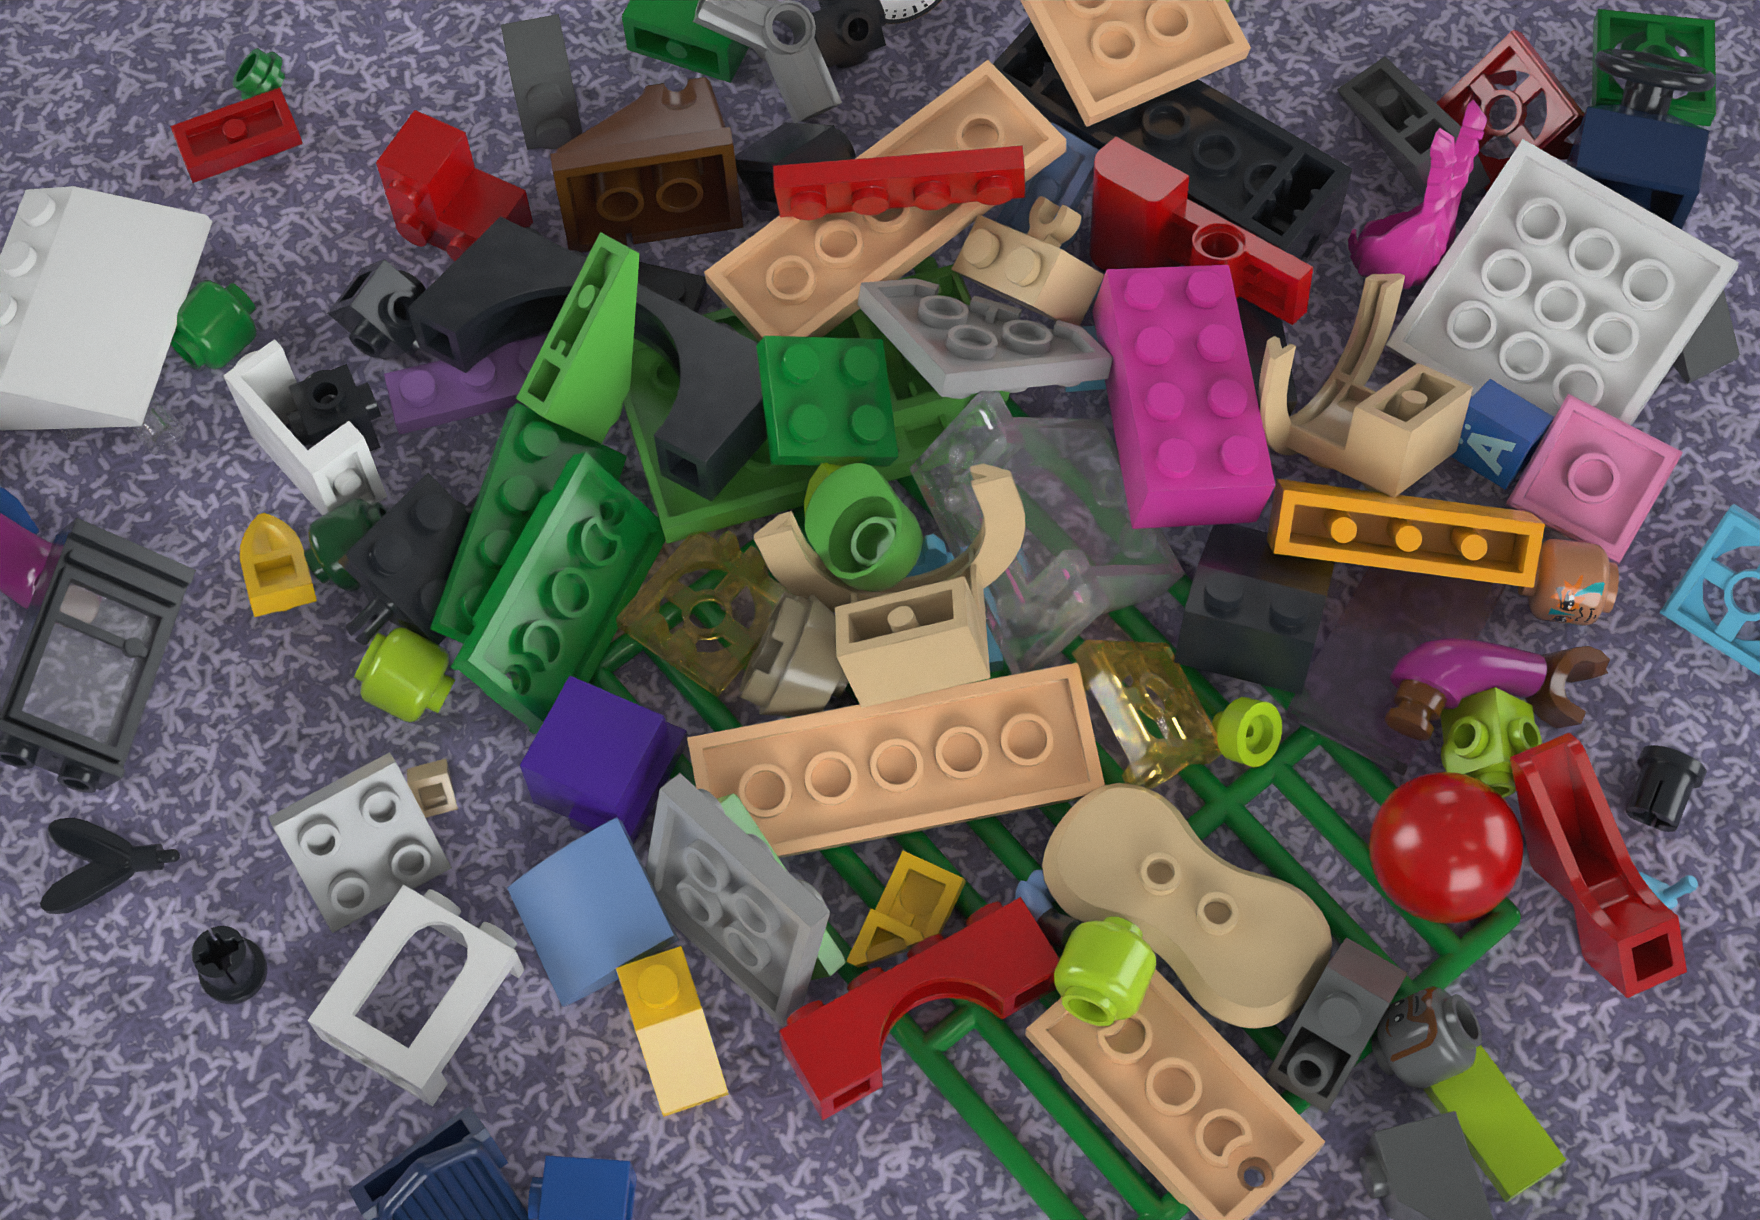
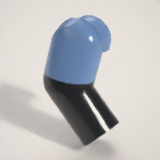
(1039, 902)

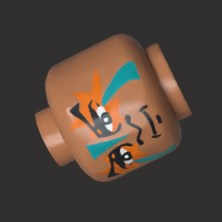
(1572, 583)

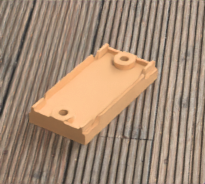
(1181, 1101)

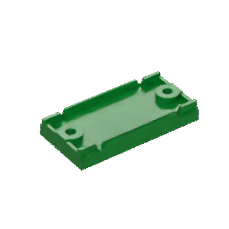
(560, 591)

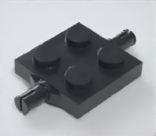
(408, 560)

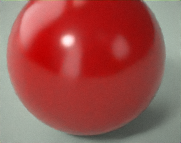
(1446, 847)

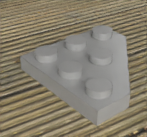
(981, 343)

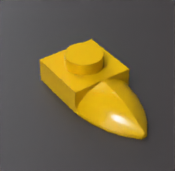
(274, 567)

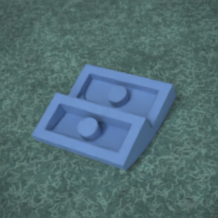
(591, 911)

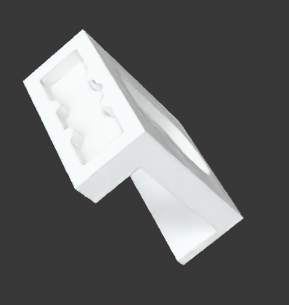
(420, 1066)

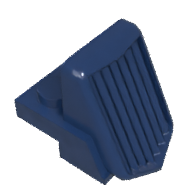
(443, 1177)

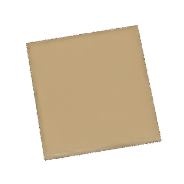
(431, 786)

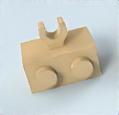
(1031, 265)

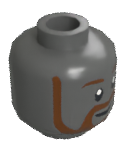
(1427, 1038)

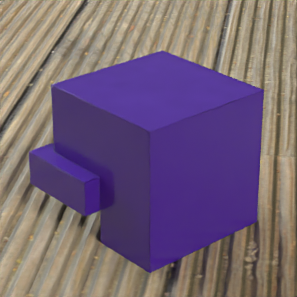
(601, 758)

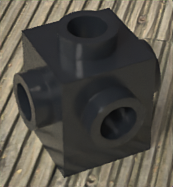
(847, 29)
(377, 310)
(329, 401)

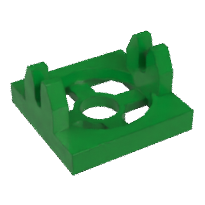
(1657, 36)

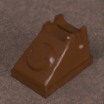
(650, 171)

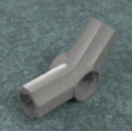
(796, 67)

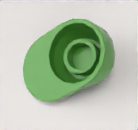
(863, 529)

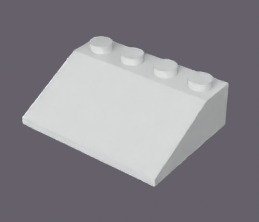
(90, 306)

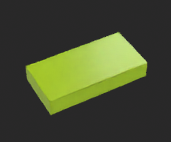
(1497, 1127)

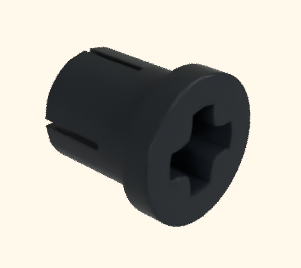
(1664, 786)
(246, 971)

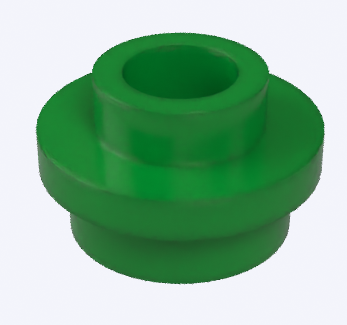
(259, 74)

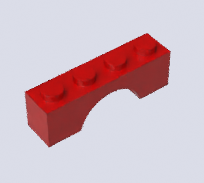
(993, 962)

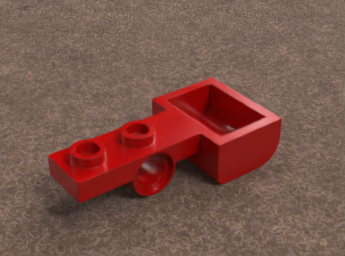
(1149, 223)

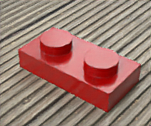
(236, 135)

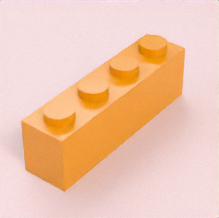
(1405, 533)

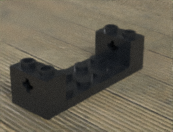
(1233, 156)

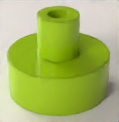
(1248, 731)

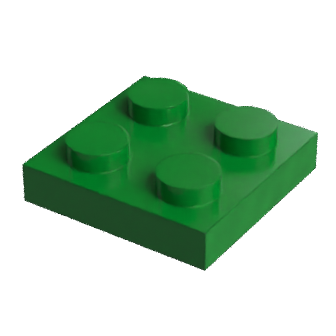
(826, 401)

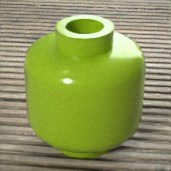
(404, 674)
(1104, 971)

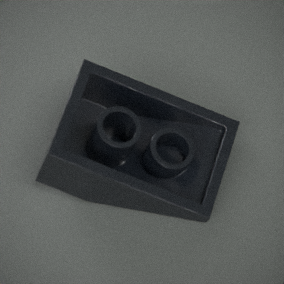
(1253, 610)

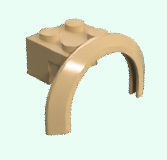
(1369, 435)
(927, 626)

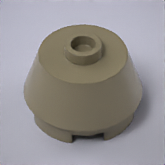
(795, 660)

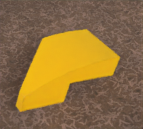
(910, 910)

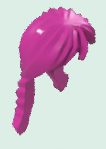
(1420, 238)

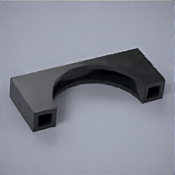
(516, 286)

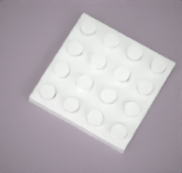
(1562, 292)

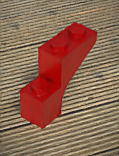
(1582, 855)

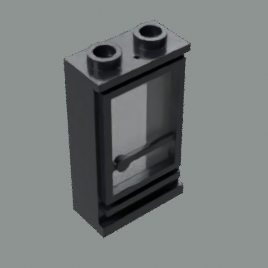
(88, 656)

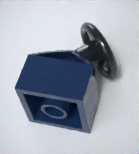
(1637, 143)

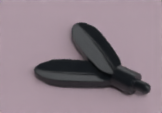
(110, 865)

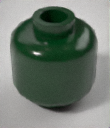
(335, 534)

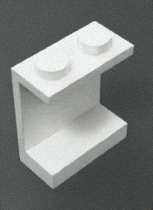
(330, 470)

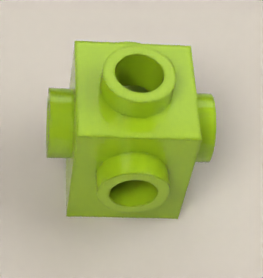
(1484, 736)

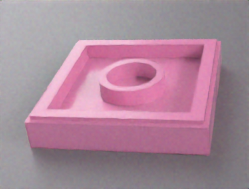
(1594, 477)

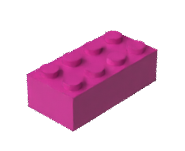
(1182, 397)

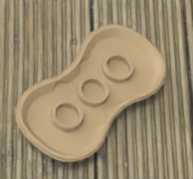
(1231, 935)

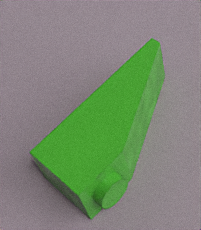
(589, 350)

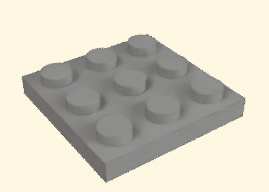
(735, 898)

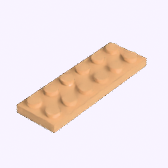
(809, 273)
(907, 761)

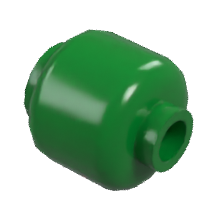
(213, 325)

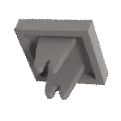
(360, 842)

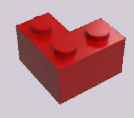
(438, 190)

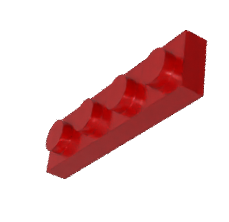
(900, 181)

